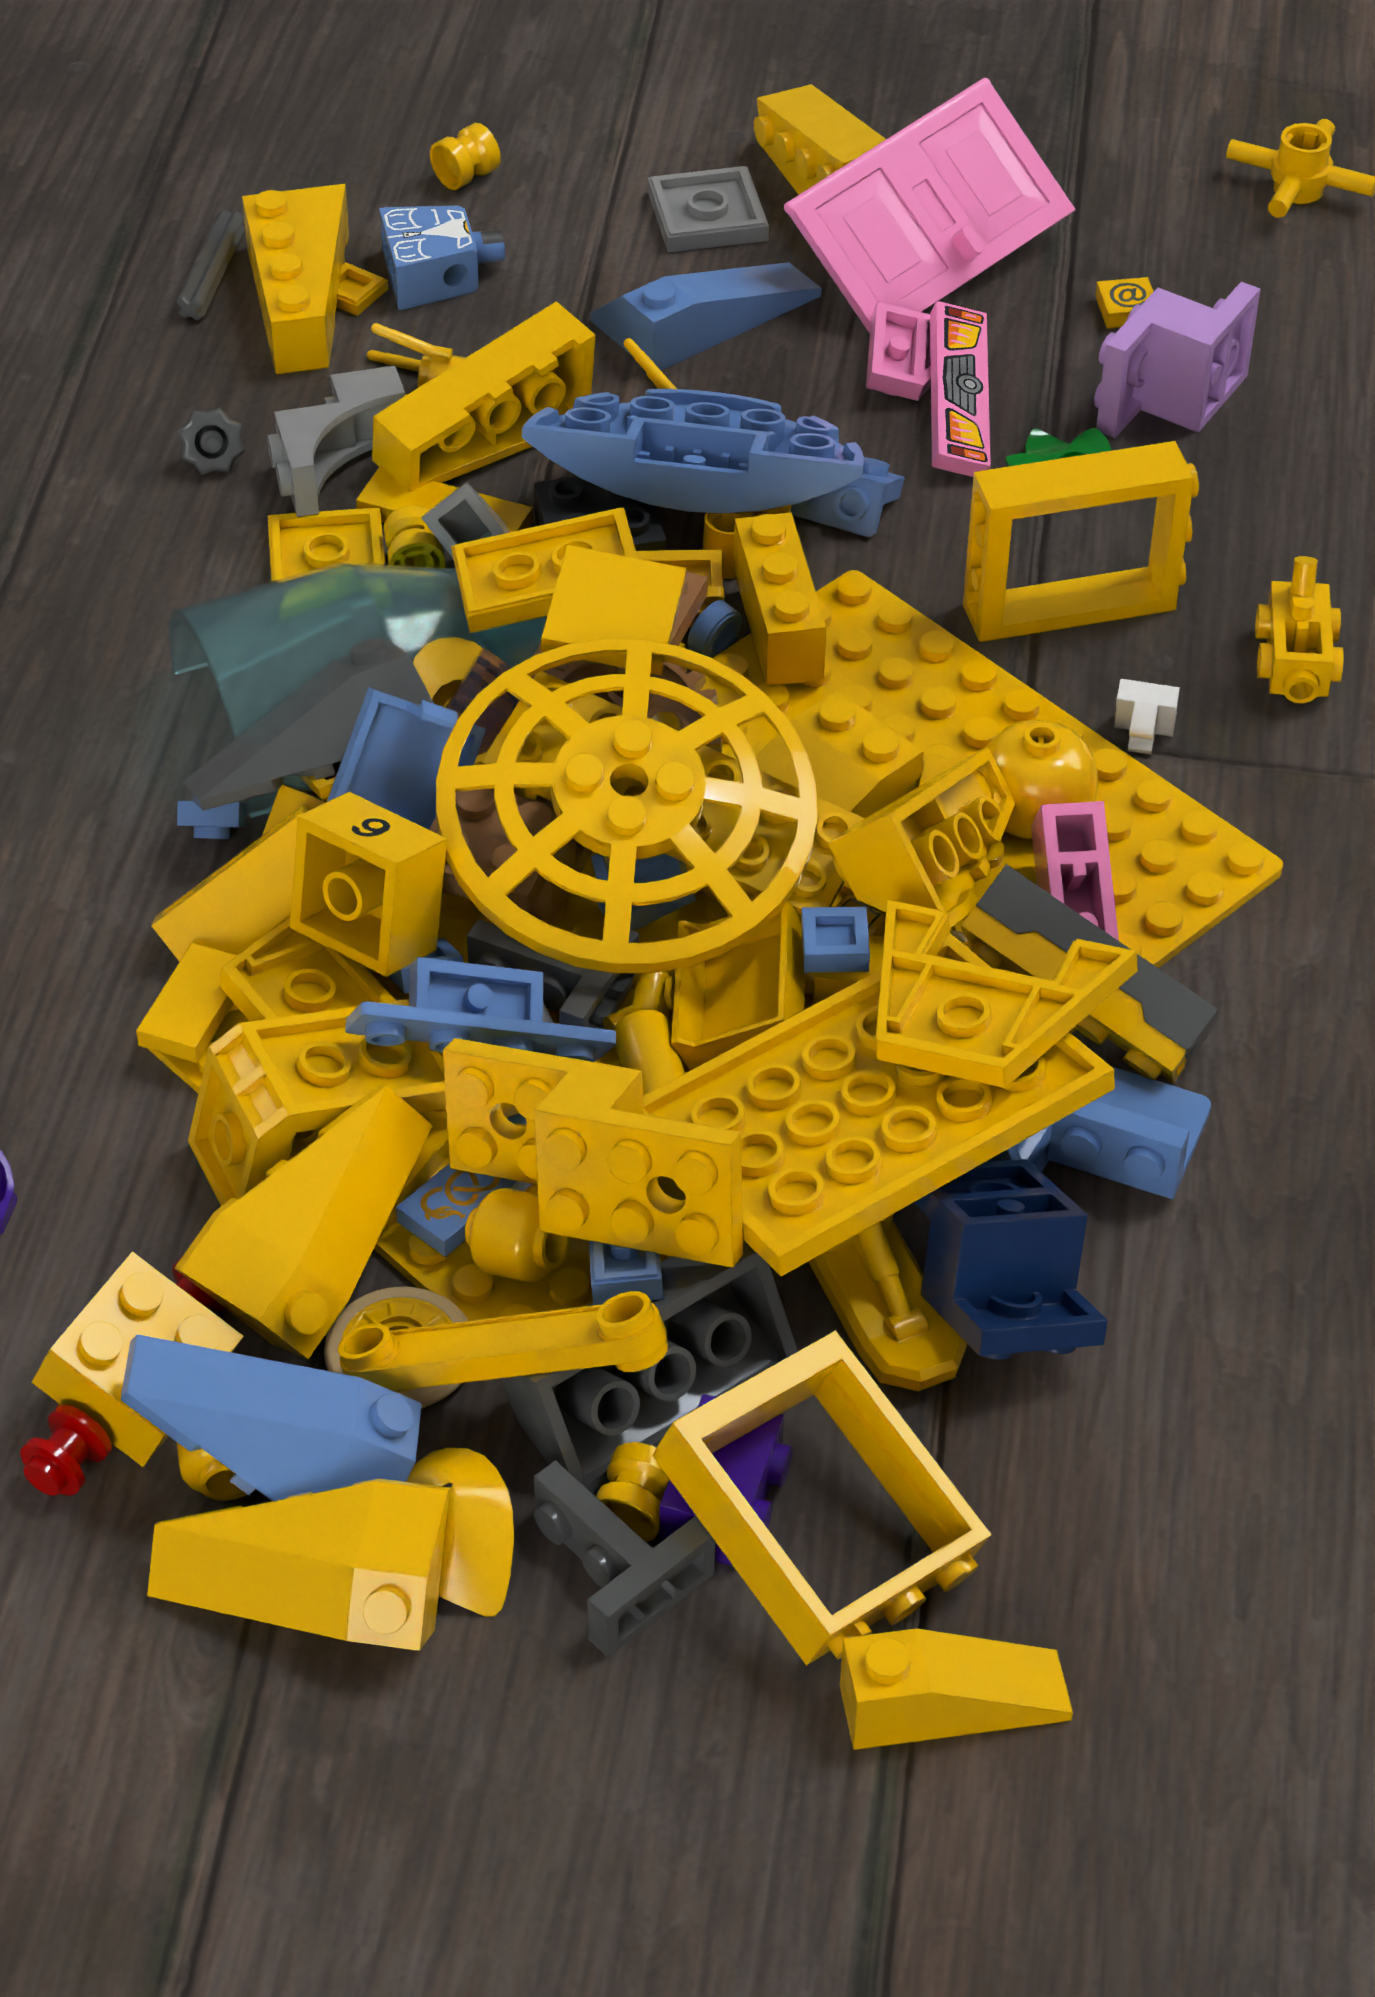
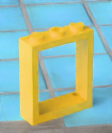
(1065, 486)
(884, 1444)

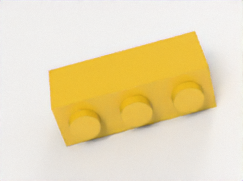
(779, 599)

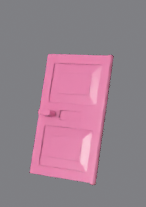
(930, 205)

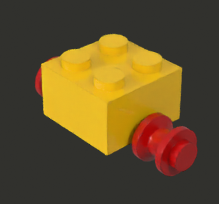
(89, 1365)

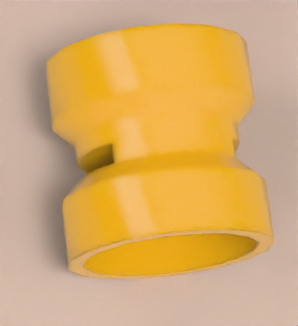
(462, 157)
(411, 540)
(635, 1488)

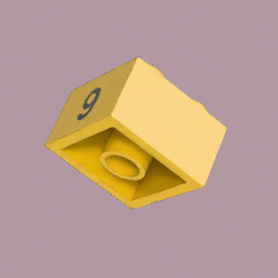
(367, 883)

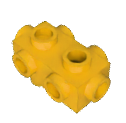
(1299, 636)

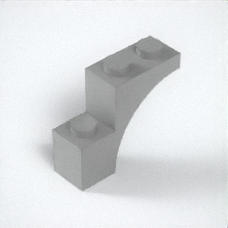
(321, 438)

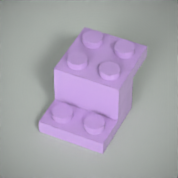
(1176, 359)

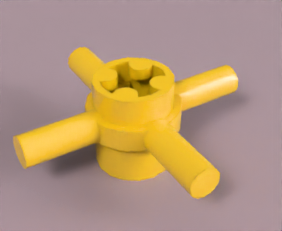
(1301, 166)

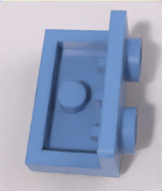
(857, 504)

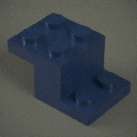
(1008, 1262)

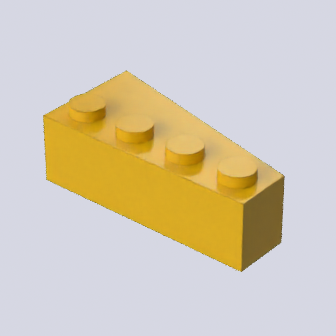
(810, 135)
(296, 263)
(481, 403)

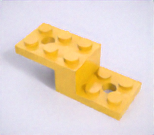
(594, 1152)

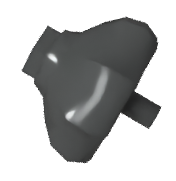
(211, 441)

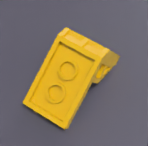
(287, 1078)

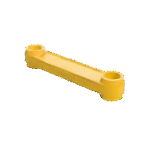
(618, 1333)

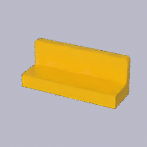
(238, 899)

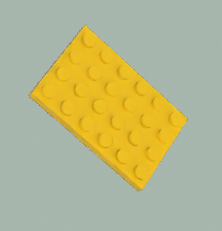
(855, 1138)

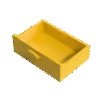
(737, 992)

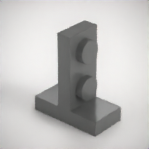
(576, 992)
(633, 1577)

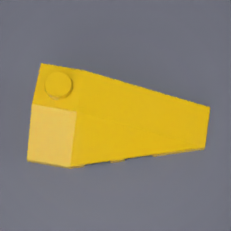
(324, 1563)

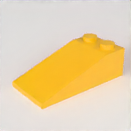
(852, 757)

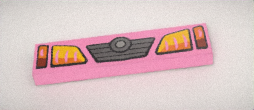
(959, 389)

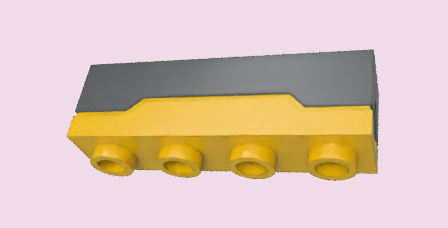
(1147, 1016)

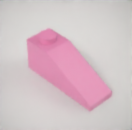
(1075, 860)

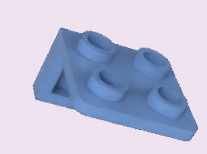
(1134, 1134)

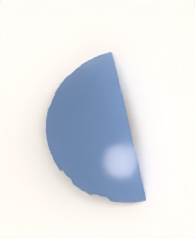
(696, 450)

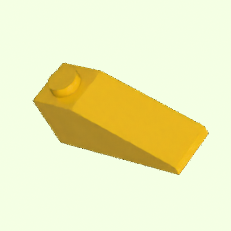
(945, 1686)

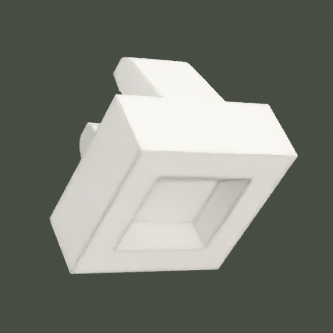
(1145, 711)

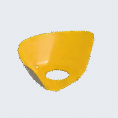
(477, 1528)

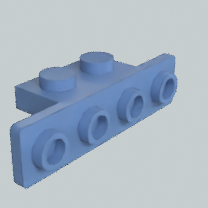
(479, 1006)

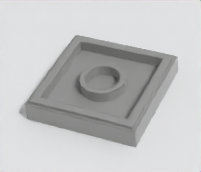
(707, 209)

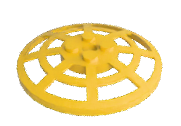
(626, 825)

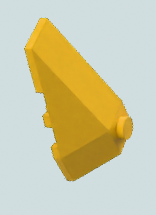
(929, 841)
(304, 1234)

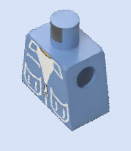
(434, 253)

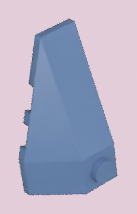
(702, 309)
(272, 1420)

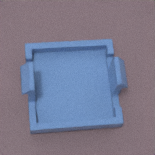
(398, 755)

